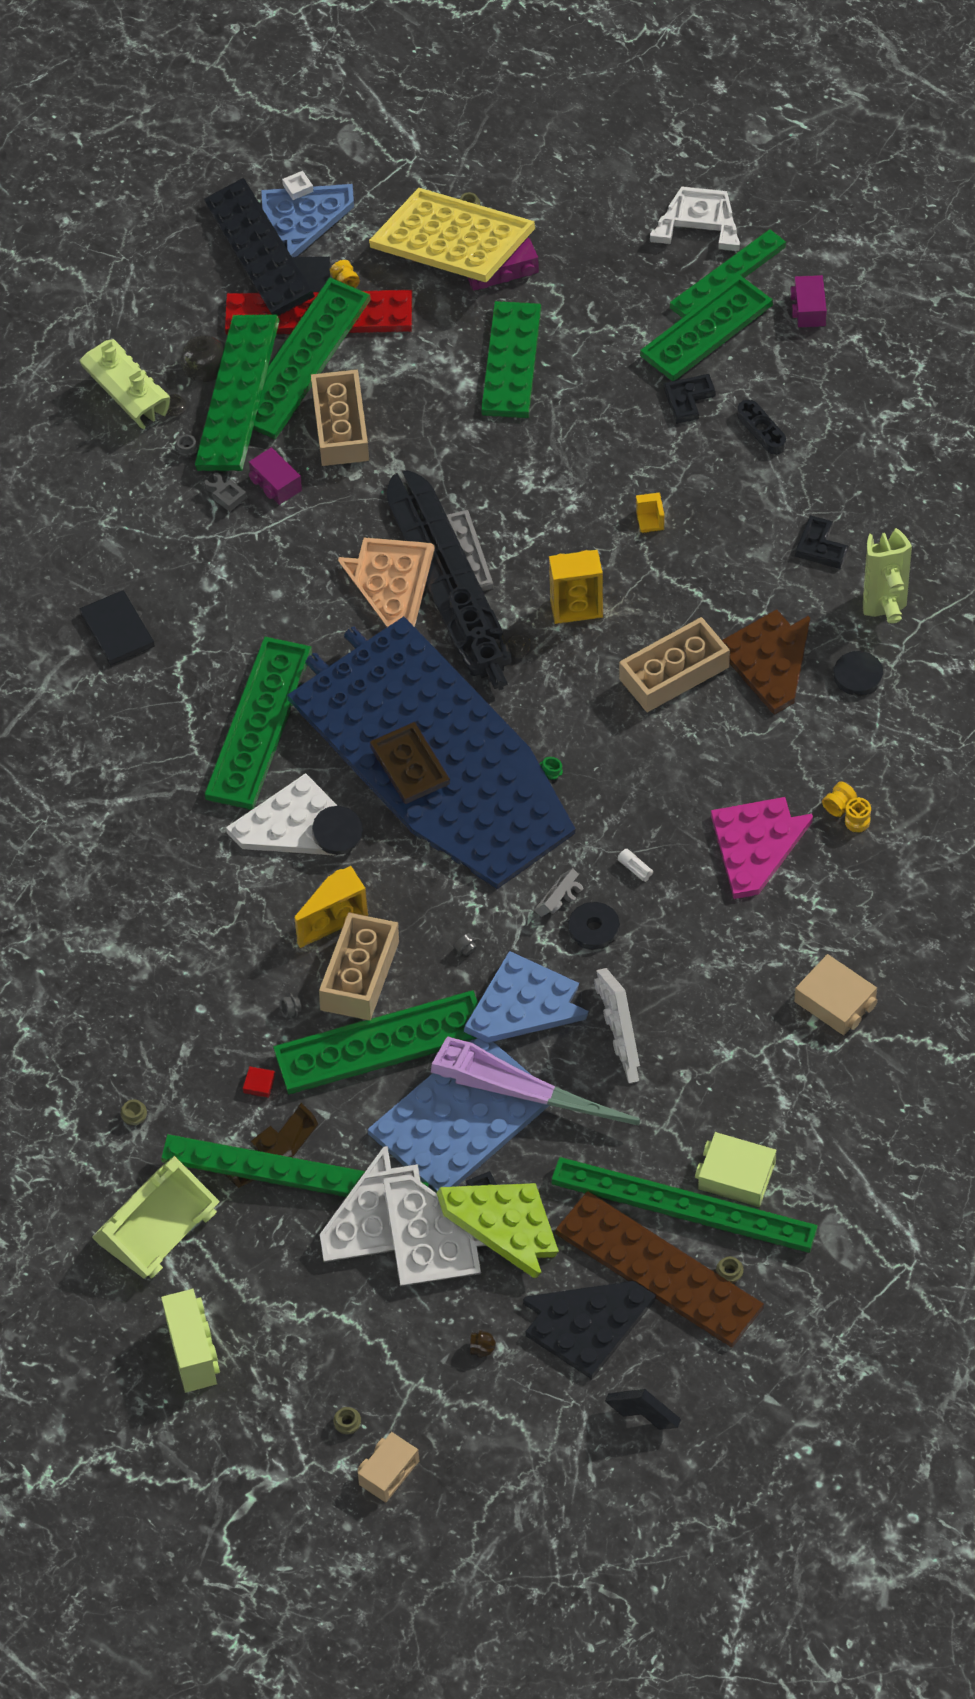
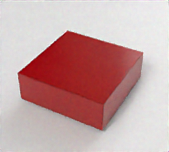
(259, 1082)

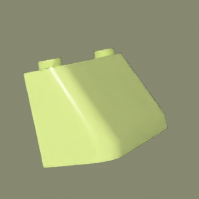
(156, 1218)

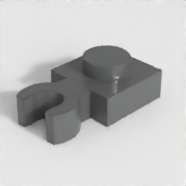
(226, 494)

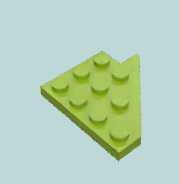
(504, 1219)

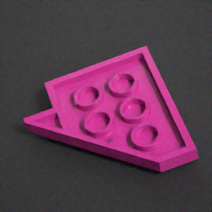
(756, 841)

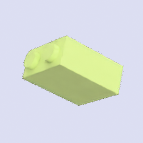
(736, 1169)

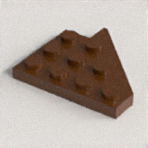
(770, 657)

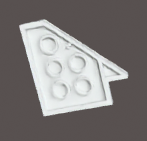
(283, 820)
(619, 1019)
(362, 1220)
(424, 1240)

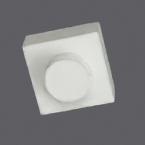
(297, 185)

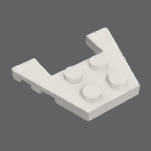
(699, 210)

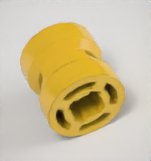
(343, 272)
(836, 801)
(857, 814)

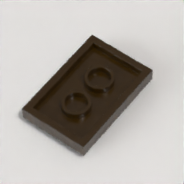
(409, 763)

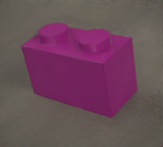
(809, 301)
(274, 476)

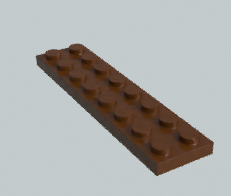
(660, 1268)

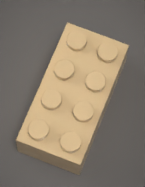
(340, 417)
(674, 664)
(359, 966)

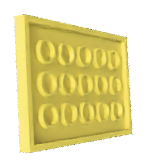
(452, 234)

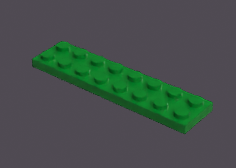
(307, 353)
(237, 393)
(258, 723)
(374, 1043)

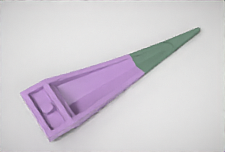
(484, 1071)

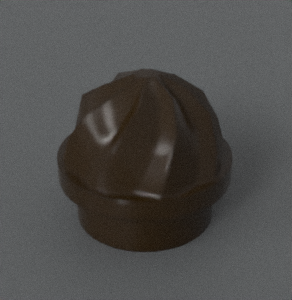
(482, 1344)

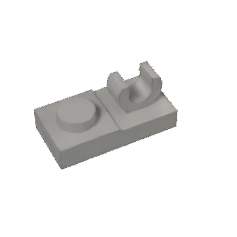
(561, 888)

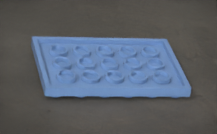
(452, 1125)

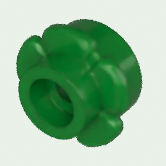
(552, 767)

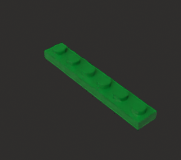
(741, 264)

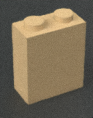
(836, 995)

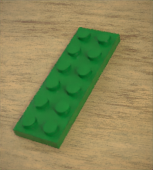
(706, 328)
(511, 359)

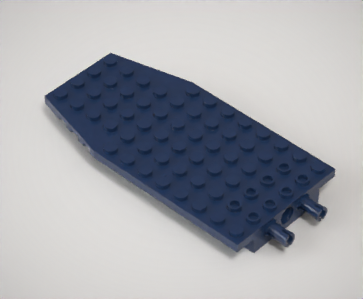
(498, 803)

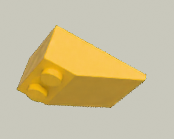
(330, 905)

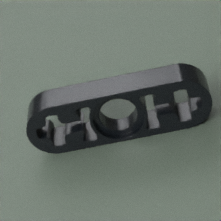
(762, 436)

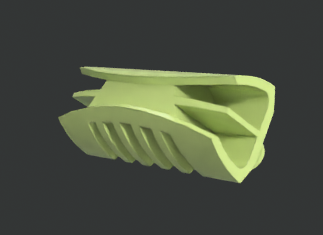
(125, 381)
(887, 576)

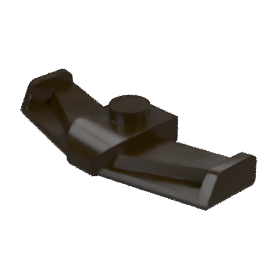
(285, 1142)

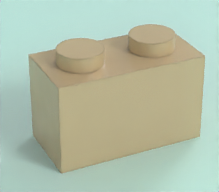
(387, 1466)

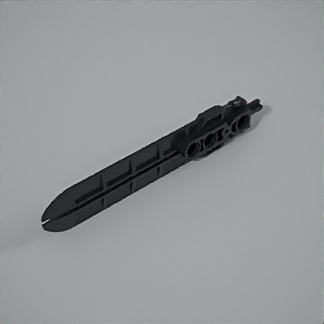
(465, 608)

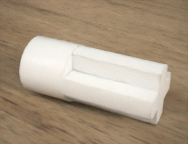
(634, 864)

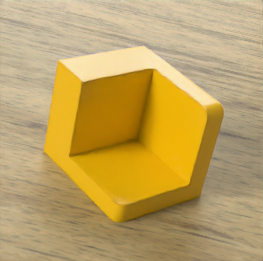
(650, 512)

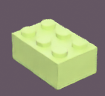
(191, 1340)

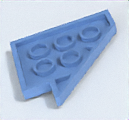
(308, 217)
(524, 1001)

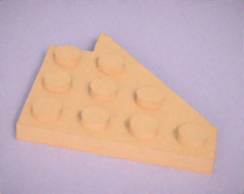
(391, 576)

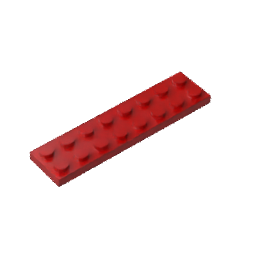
(384, 313)

